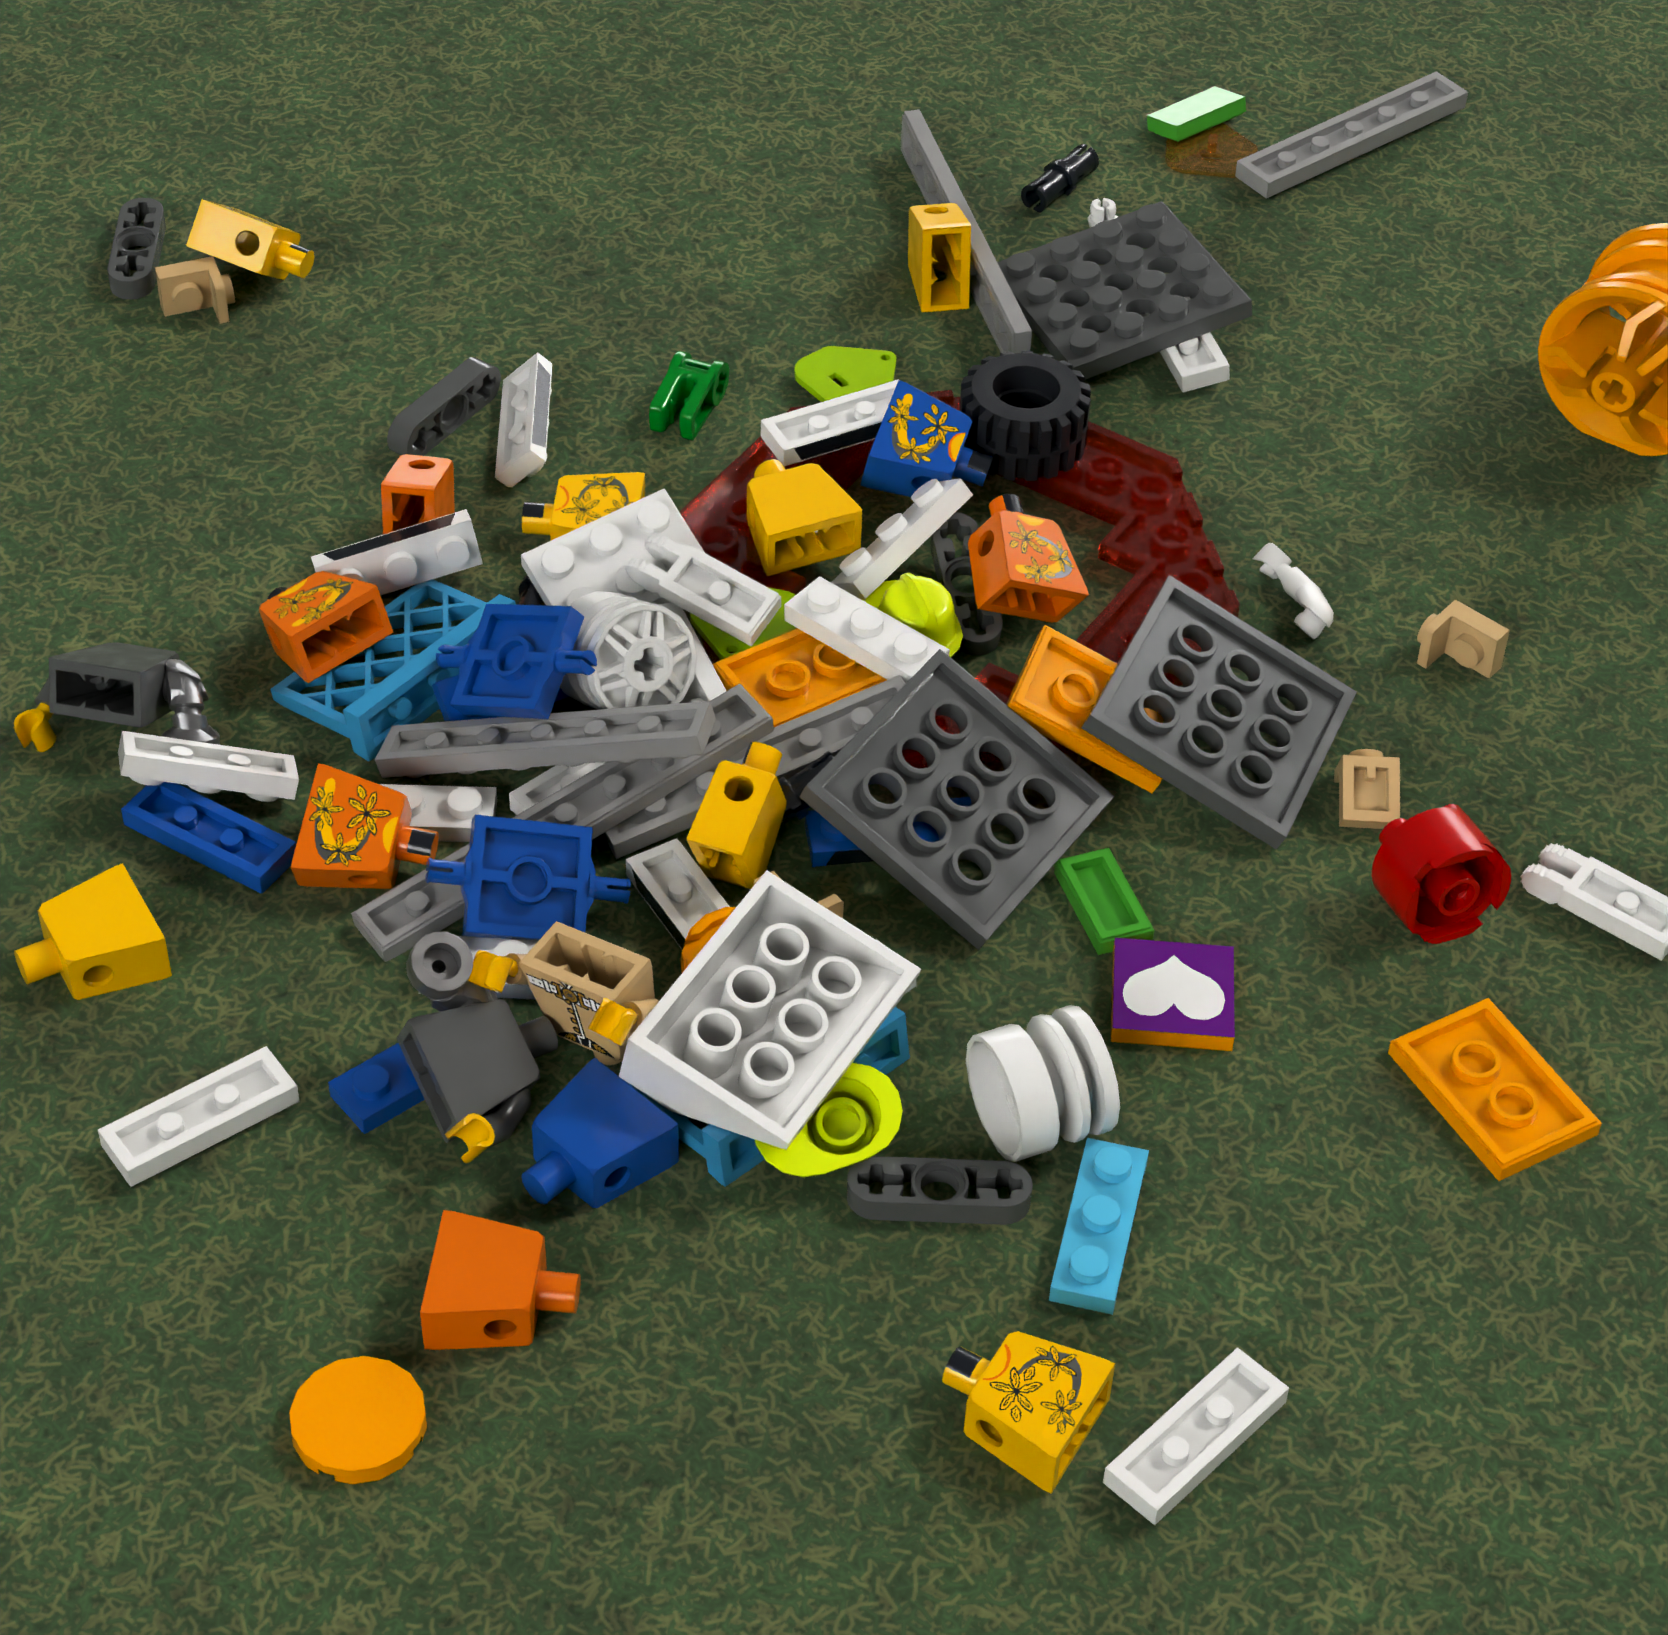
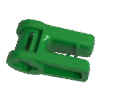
(690, 384)

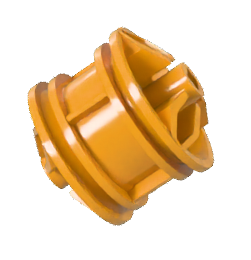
(1610, 372)

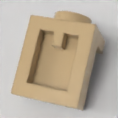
(194, 287)
(1465, 636)
(1368, 789)

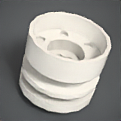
(640, 652)
(1042, 1083)

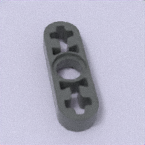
(143, 260)
(444, 408)
(949, 567)
(956, 1172)

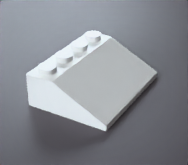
(766, 1016)

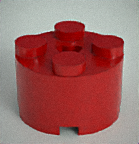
(1439, 873)

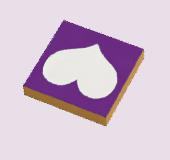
(1173, 994)

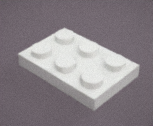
(597, 553)

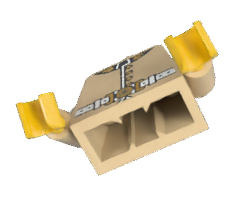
(582, 985)

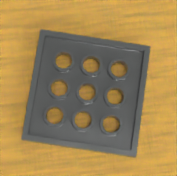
(1118, 244)
(1188, 712)
(964, 833)

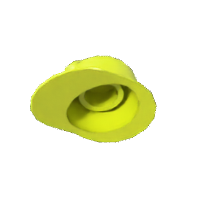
(922, 606)
(847, 1128)

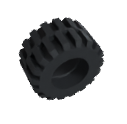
(1026, 414)

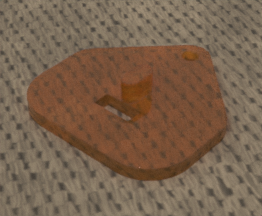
(1214, 142)

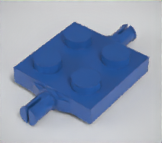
(516, 660)
(526, 878)

